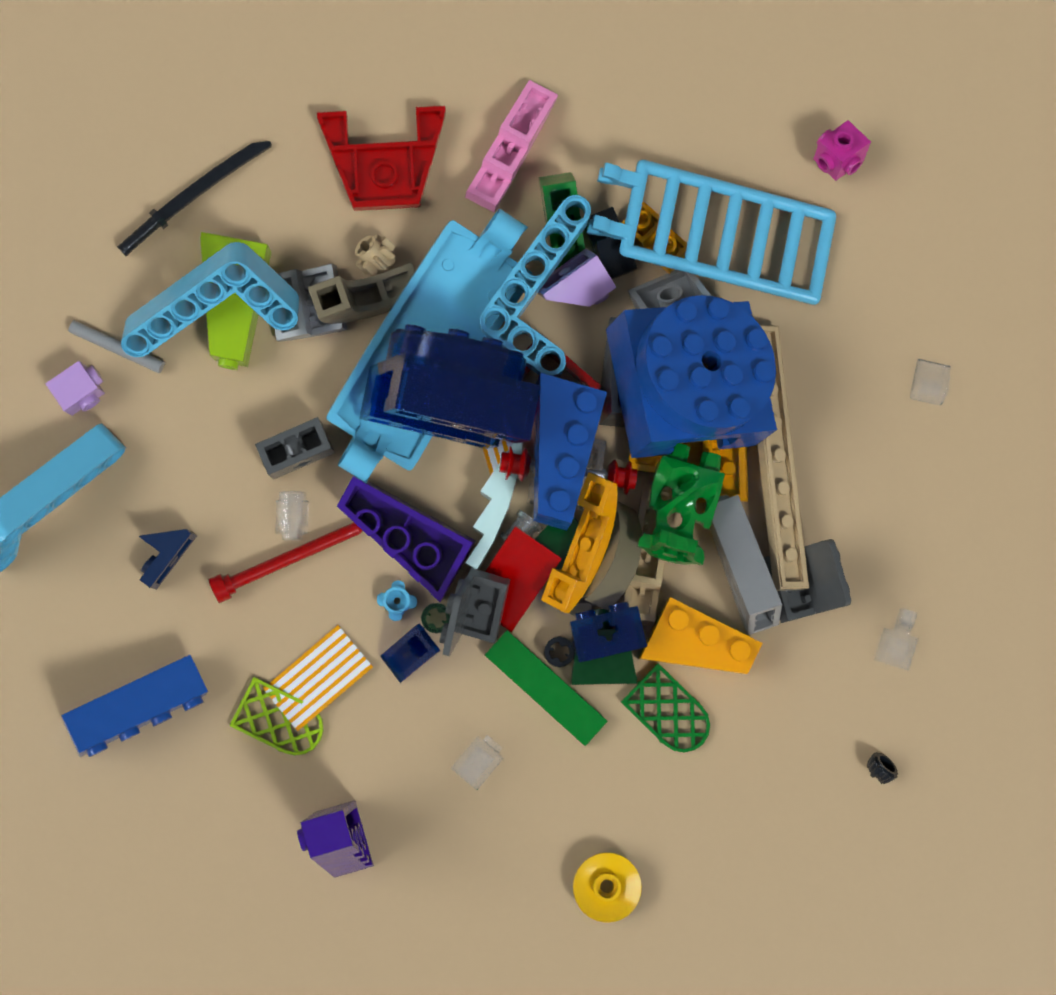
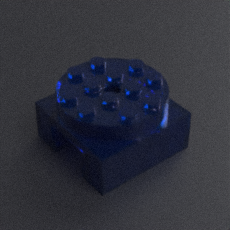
(451, 388)

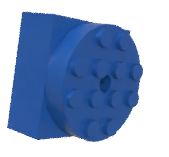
(670, 393)

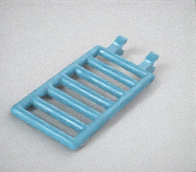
(626, 232)

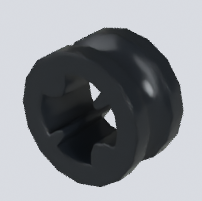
(562, 642)

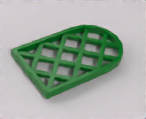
(675, 717)

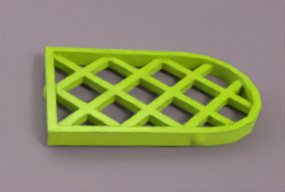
(244, 703)

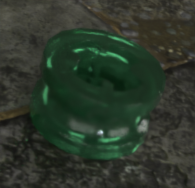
(431, 627)

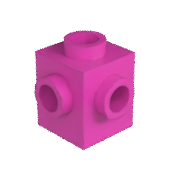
(841, 150)

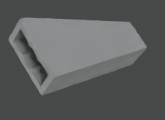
(745, 566)

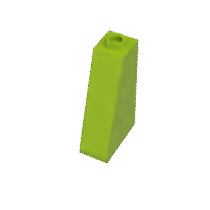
(232, 321)

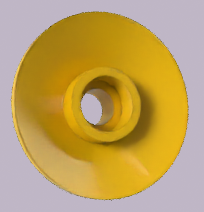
(609, 905)

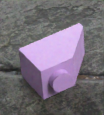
(579, 281)

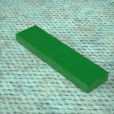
(546, 688)

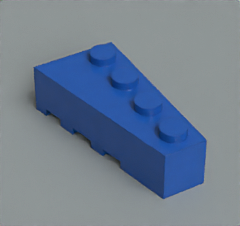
(565, 434)
(134, 706)

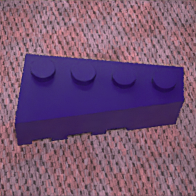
(416, 540)
(336, 839)

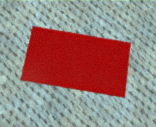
(528, 567)

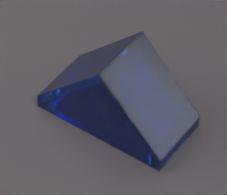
(410, 652)

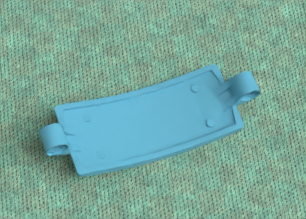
(442, 294)

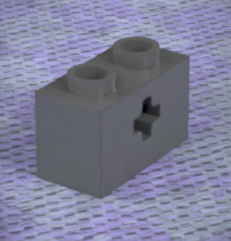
(295, 448)

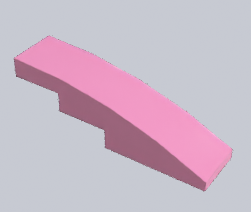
(511, 146)

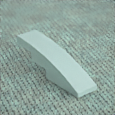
(490, 521)

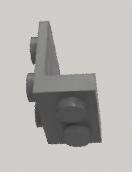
(826, 584)
(475, 609)

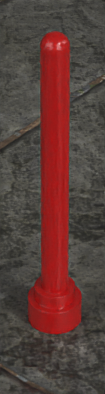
(225, 585)

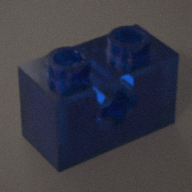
(628, 633)

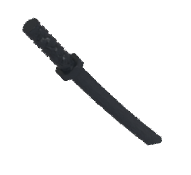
(160, 217)

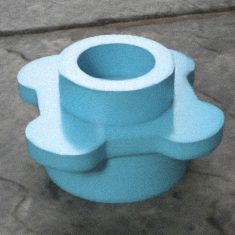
(406, 600)

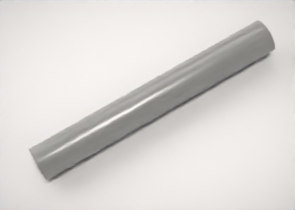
(114, 346)

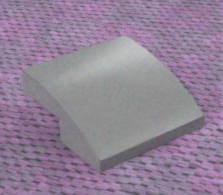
(308, 322)

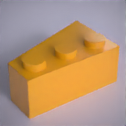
(698, 641)

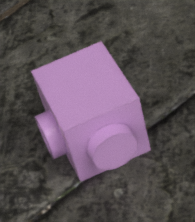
(77, 388)

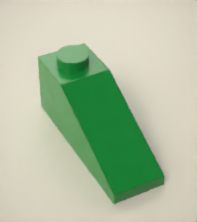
(553, 192)

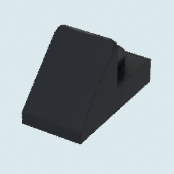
(608, 249)

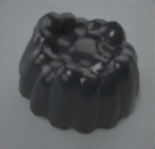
(882, 768)

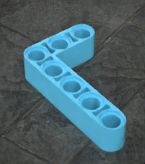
(531, 285)
(171, 312)
(53, 485)

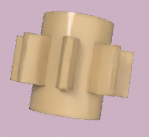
(375, 255)

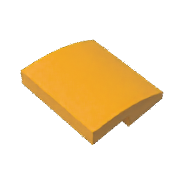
(732, 464)

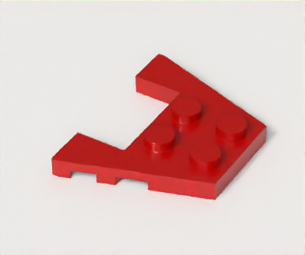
(384, 173)

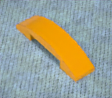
(588, 545)

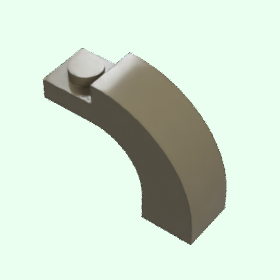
(354, 300)
(617, 564)

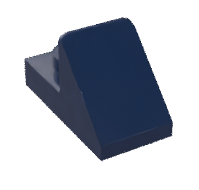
(171, 548)

